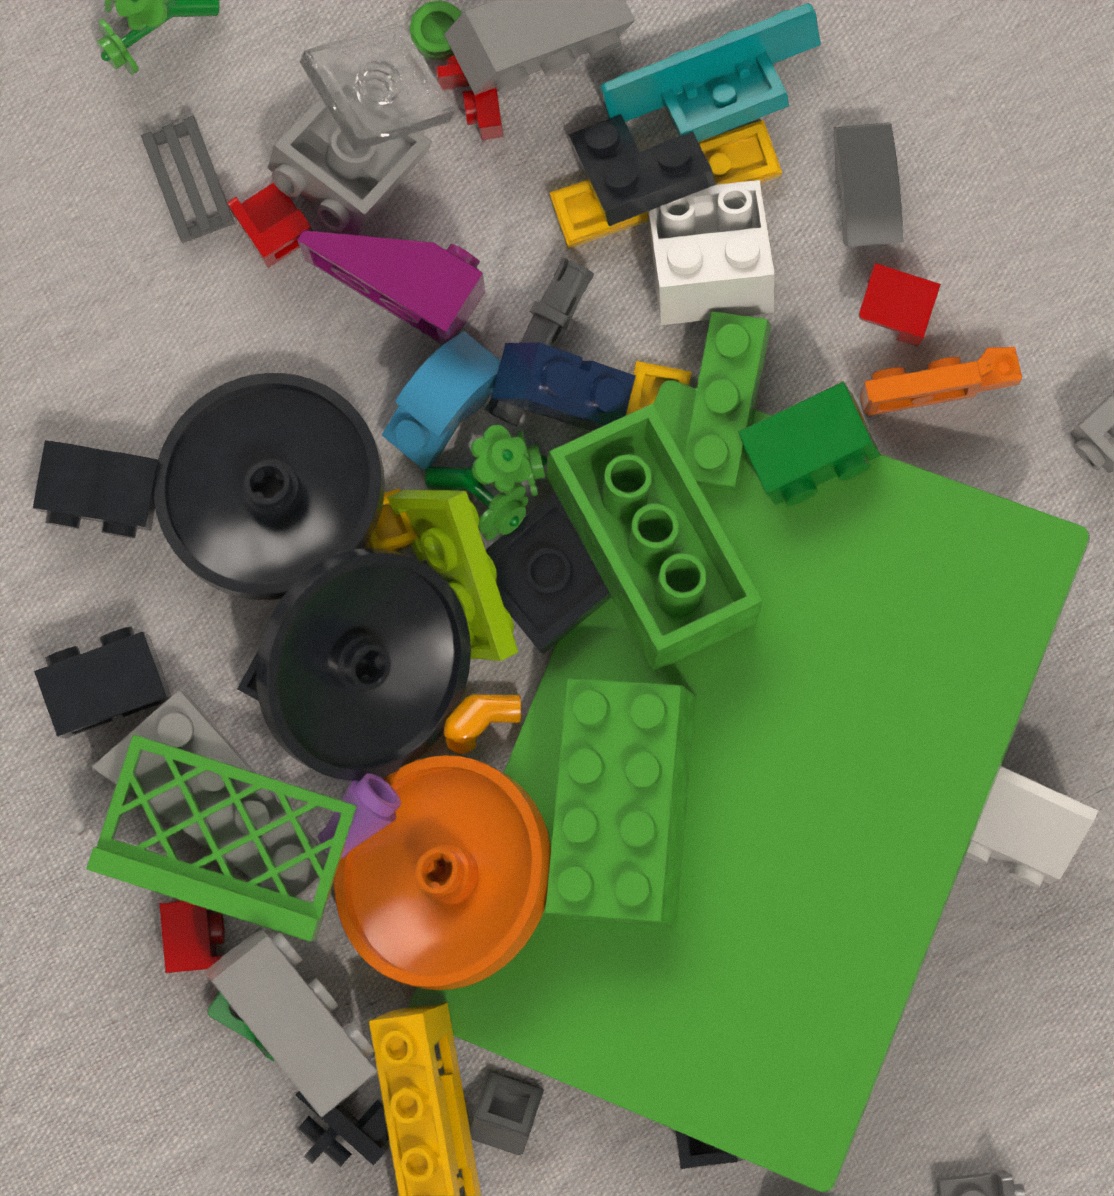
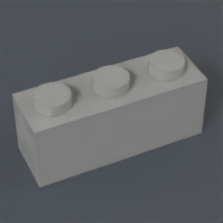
(514, 38)
(293, 1019)

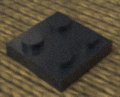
(547, 575)

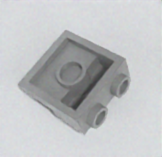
(343, 183)

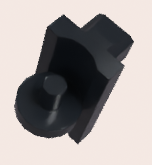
(365, 1136)

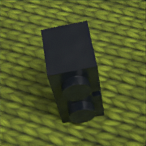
(102, 683)

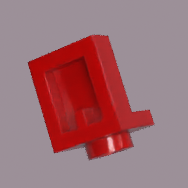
(479, 108)

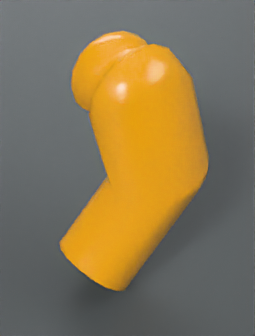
(475, 715)

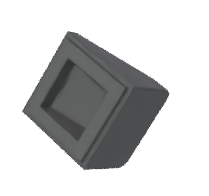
(506, 1113)

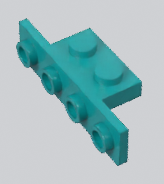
(720, 80)

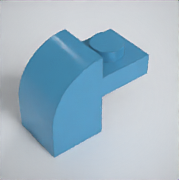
(441, 396)

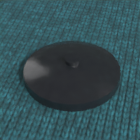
(267, 483)
(363, 663)

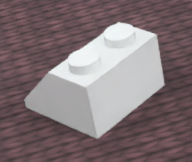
(1030, 829)

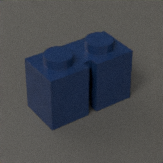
(562, 385)

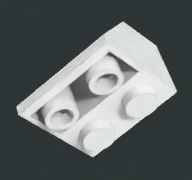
(712, 254)

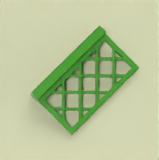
(207, 887)

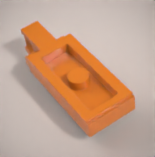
(942, 382)

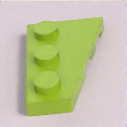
(454, 549)

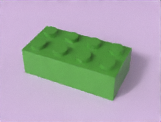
(653, 537)
(621, 802)

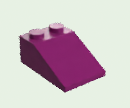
(408, 278)

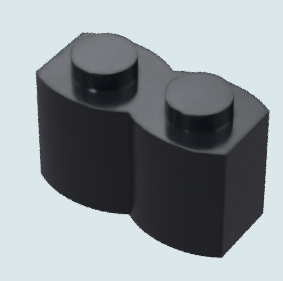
(96, 486)

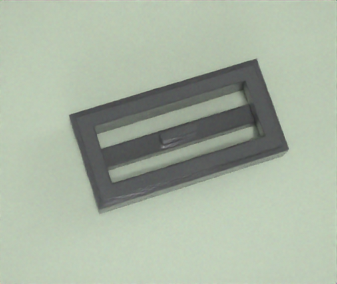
(171, 135)

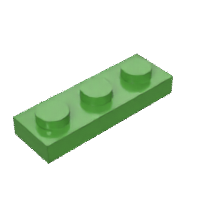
(726, 398)

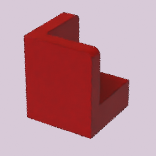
(270, 223)
(899, 303)

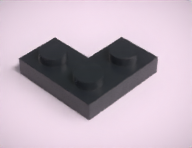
(637, 181)

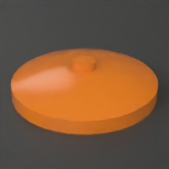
(449, 881)

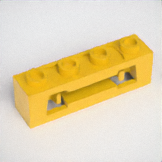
(421, 1108)

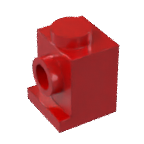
(190, 936)

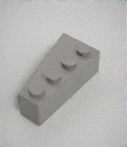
(186, 727)

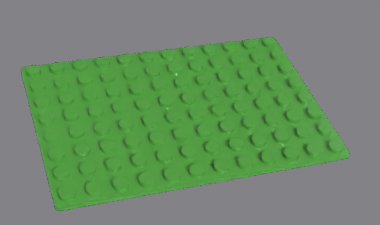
(822, 810)

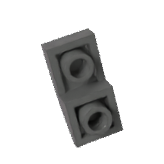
(869, 184)

